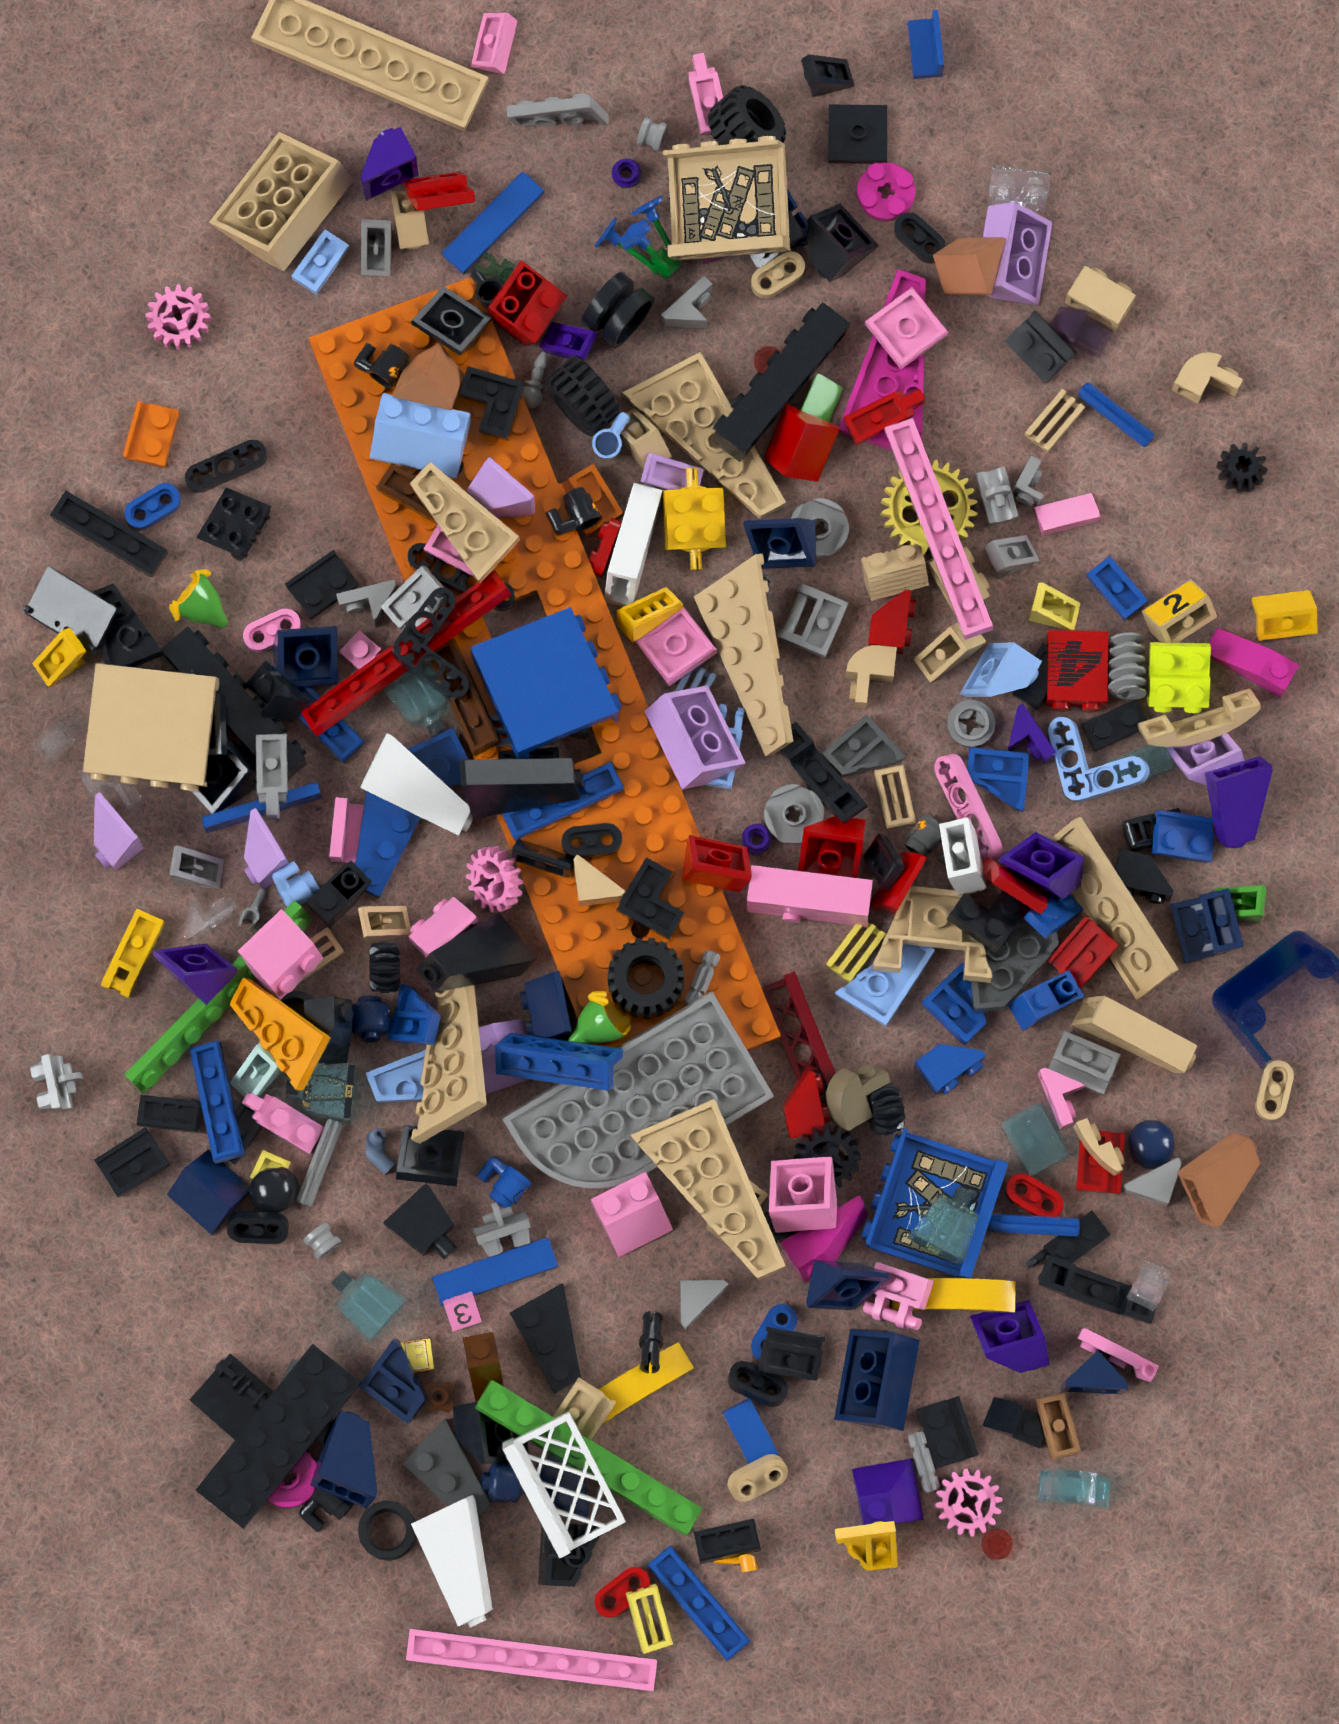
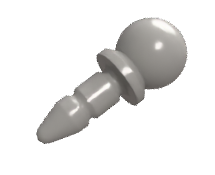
(532, 392)

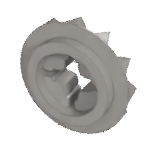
(964, 711)

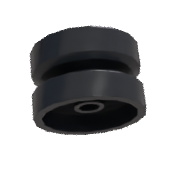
(618, 309)

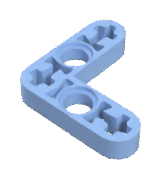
(1091, 776)

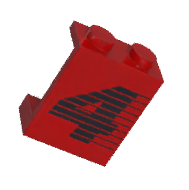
(1077, 670)

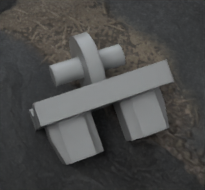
(997, 496)
(59, 1081)
(500, 1224)

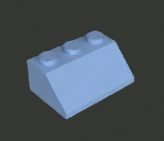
(419, 434)

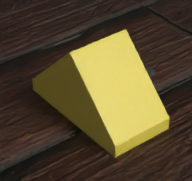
(1054, 608)

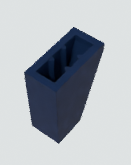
(347, 1461)

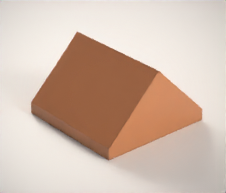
(969, 265)
(430, 379)

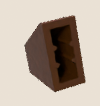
(482, 1361)

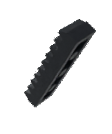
(108, 534)

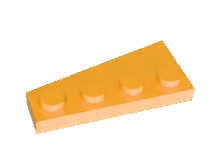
(281, 1031)

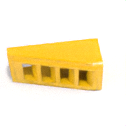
(635, 626)

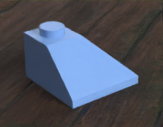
(1001, 670)

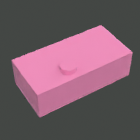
(809, 896)

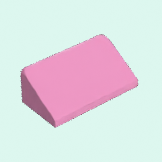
(494, 42)
(1067, 514)

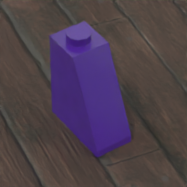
(1238, 799)

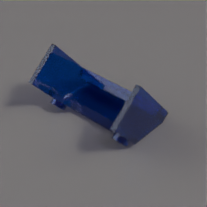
(1238, 997)

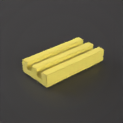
(840, 970)
(642, 1595)

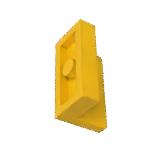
(1285, 615)

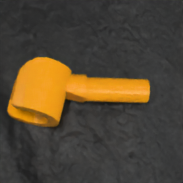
(747, 1562)

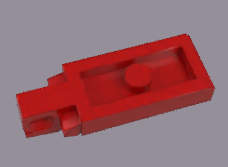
(884, 412)

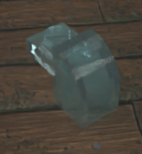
(1074, 1488)

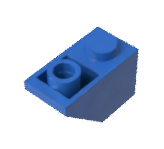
(1045, 1000)
(946, 1064)

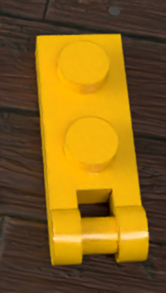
(133, 952)

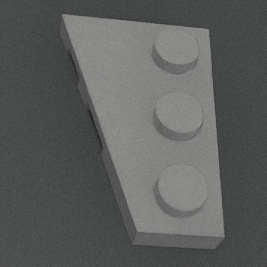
(569, 111)

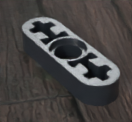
(202, 467)

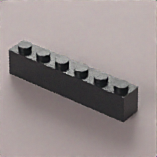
(780, 382)
(243, 715)

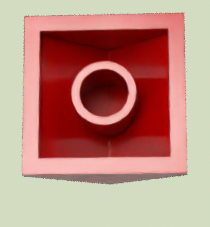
(801, 444)
(716, 864)

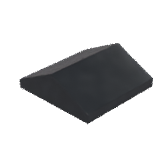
(452, 321)

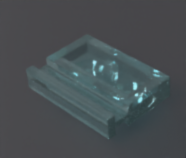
(1034, 1139)

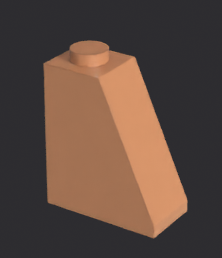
(1219, 1177)

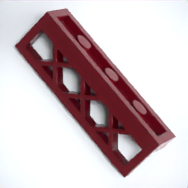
(808, 1026)

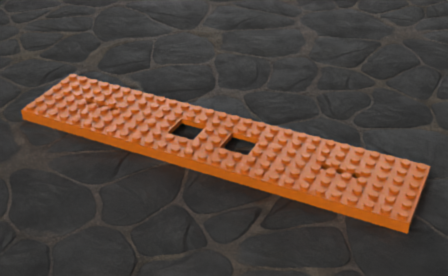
(556, 567)

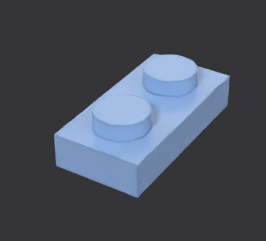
(320, 262)

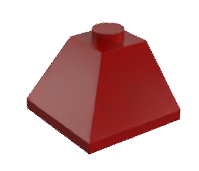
(832, 847)

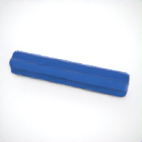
(1116, 414)
(1034, 1225)

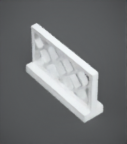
(539, 1496)

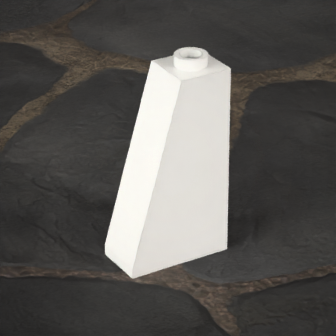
(632, 544)
(412, 786)
(457, 1559)

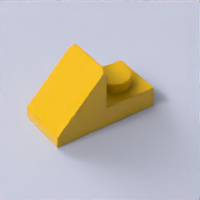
(60, 657)

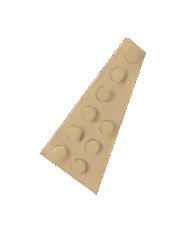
(451, 1066)

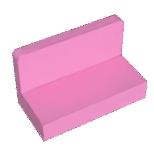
(345, 831)

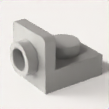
(1029, 477)

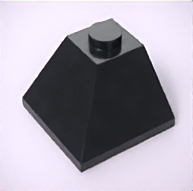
(837, 242)
(228, 778)
(334, 1018)
(481, 1434)

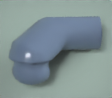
(375, 1150)

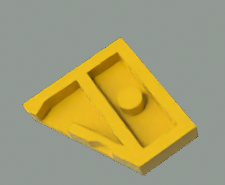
(871, 1544)

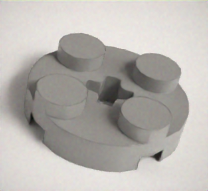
(834, 521)
(777, 809)

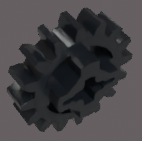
(827, 1143)

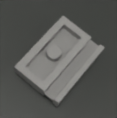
(410, 597)
(1084, 1062)

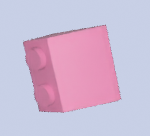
(446, 923)
(280, 955)
(803, 1194)
(631, 1214)

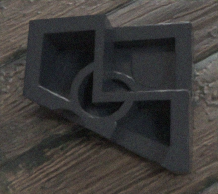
(567, 1569)

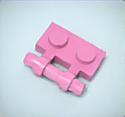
(904, 1288)

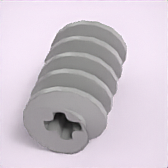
(1126, 667)

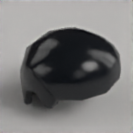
(274, 1189)

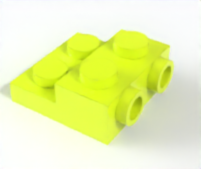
(1179, 676)

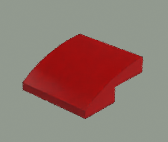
(438, 191)
(1014, 885)
(892, 899)

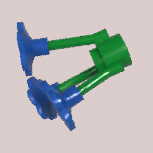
(635, 235)

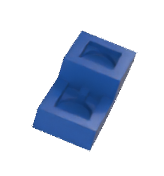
(749, 1431)

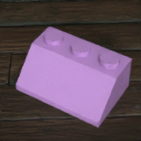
(1023, 254)
(694, 736)

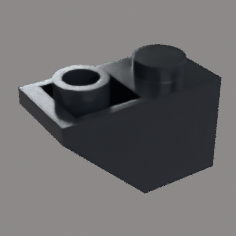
(1142, 877)
(339, 894)

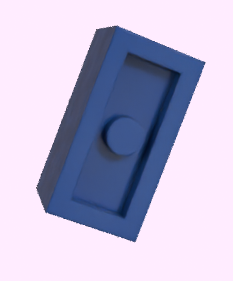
(926, 47)

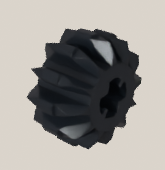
(1250, 477)
(384, 967)
(886, 1110)

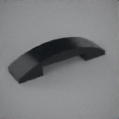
(822, 777)
(1091, 1289)

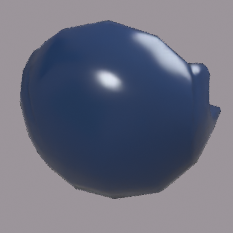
(1151, 1144)

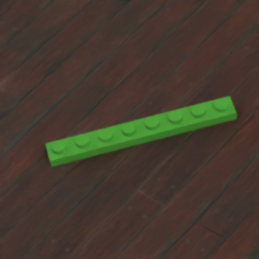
(196, 1021)
(619, 1475)

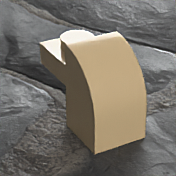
(1204, 370)
(867, 664)

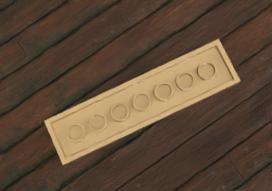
(371, 60)

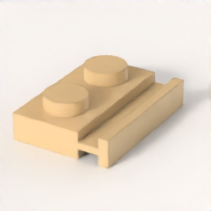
(586, 1406)

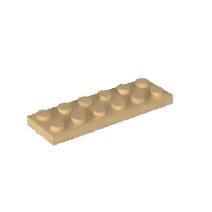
(1102, 894)

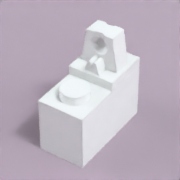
(962, 856)

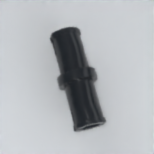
(651, 1342)

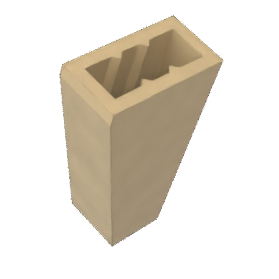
(1135, 1033)

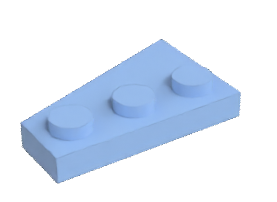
(882, 993)
(398, 1080)

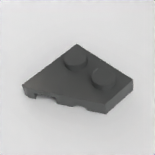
(862, 749)

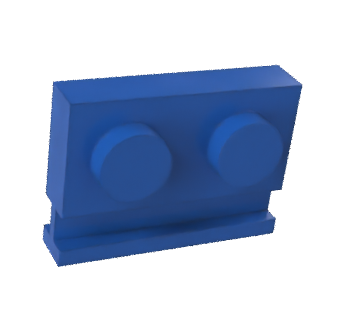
(1183, 836)

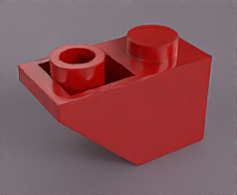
(889, 623)
(803, 1106)

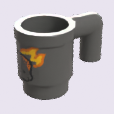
(925, 837)

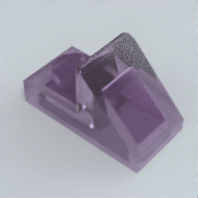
(1081, 331)

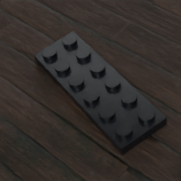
(278, 1436)

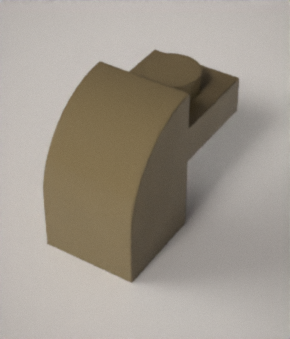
(848, 1092)

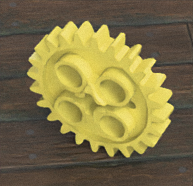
(913, 532)

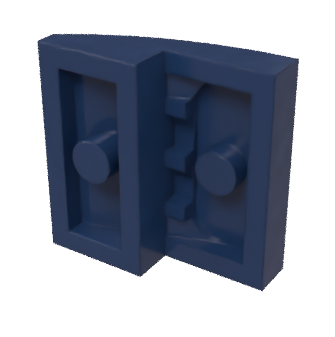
(1206, 926)

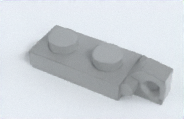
(272, 772)

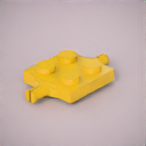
(694, 518)

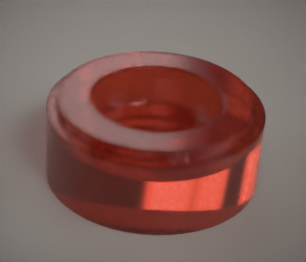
(761, 358)
(996, 1544)

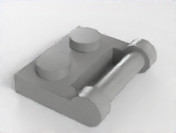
(821, 625)

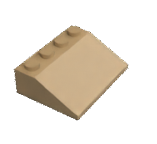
(282, 200)

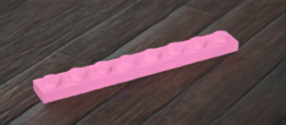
(938, 529)
(531, 1660)

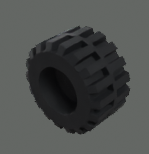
(745, 115)
(582, 396)
(645, 952)

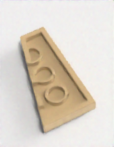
(467, 524)

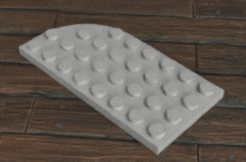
(664, 1071)

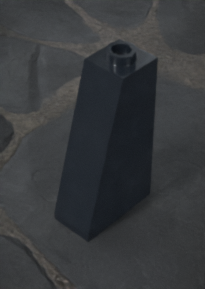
(518, 784)
(477, 956)

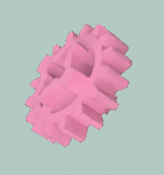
(190, 312)
(494, 879)
(977, 1519)

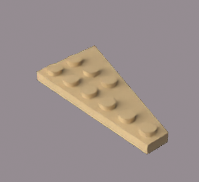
(685, 407)
(748, 646)
(707, 1170)

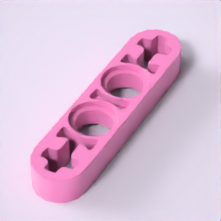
(972, 804)

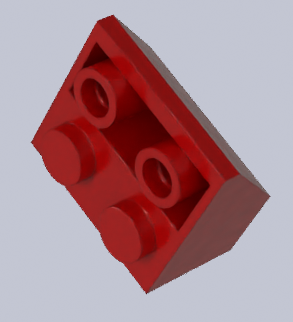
(526, 304)

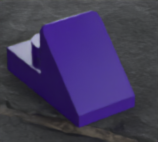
(568, 341)
(1026, 729)

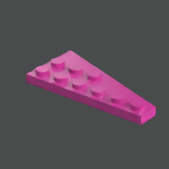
(881, 374)

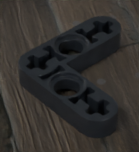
(419, 642)

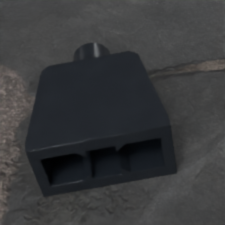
(423, 1224)

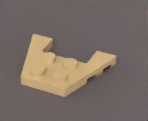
(924, 923)

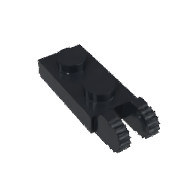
(1073, 1247)

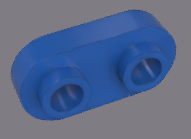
(151, 505)
(770, 1320)

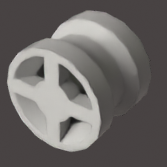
(652, 134)
(322, 1241)

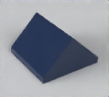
(783, 541)
(307, 655)
(208, 1191)
(842, 1284)
(1096, 1377)

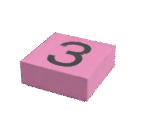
(462, 1311)

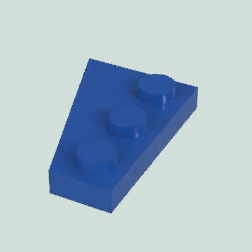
(442, 756)
(382, 840)

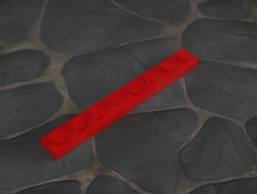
(384, 667)

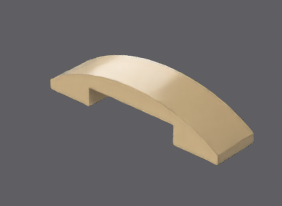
(1202, 727)

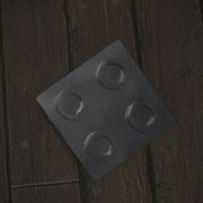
(235, 523)
(231, 1396)

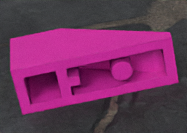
(1253, 661)
(824, 1243)

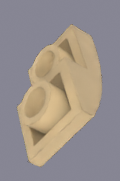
(1105, 1154)

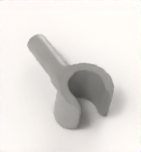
(252, 912)

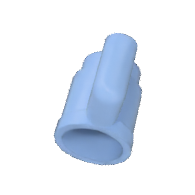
(608, 442)
(296, 888)

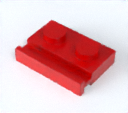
(1084, 951)
(1091, 1175)

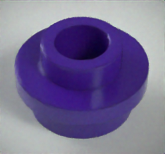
(626, 164)
(760, 830)

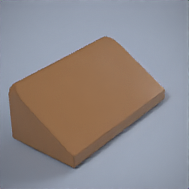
(1058, 1426)

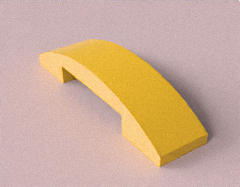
(970, 1295)
(637, 1385)

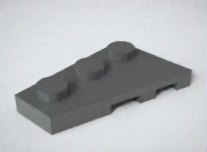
(445, 1469)

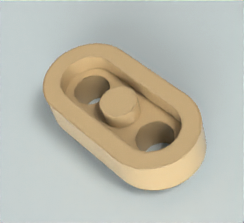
(776, 274)
(1274, 1091)
(757, 1476)

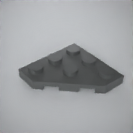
(1012, 967)

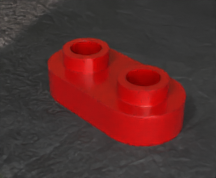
(600, 559)
(1034, 1196)
(618, 1588)

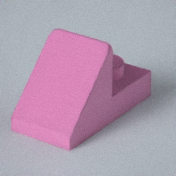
(1055, 1088)

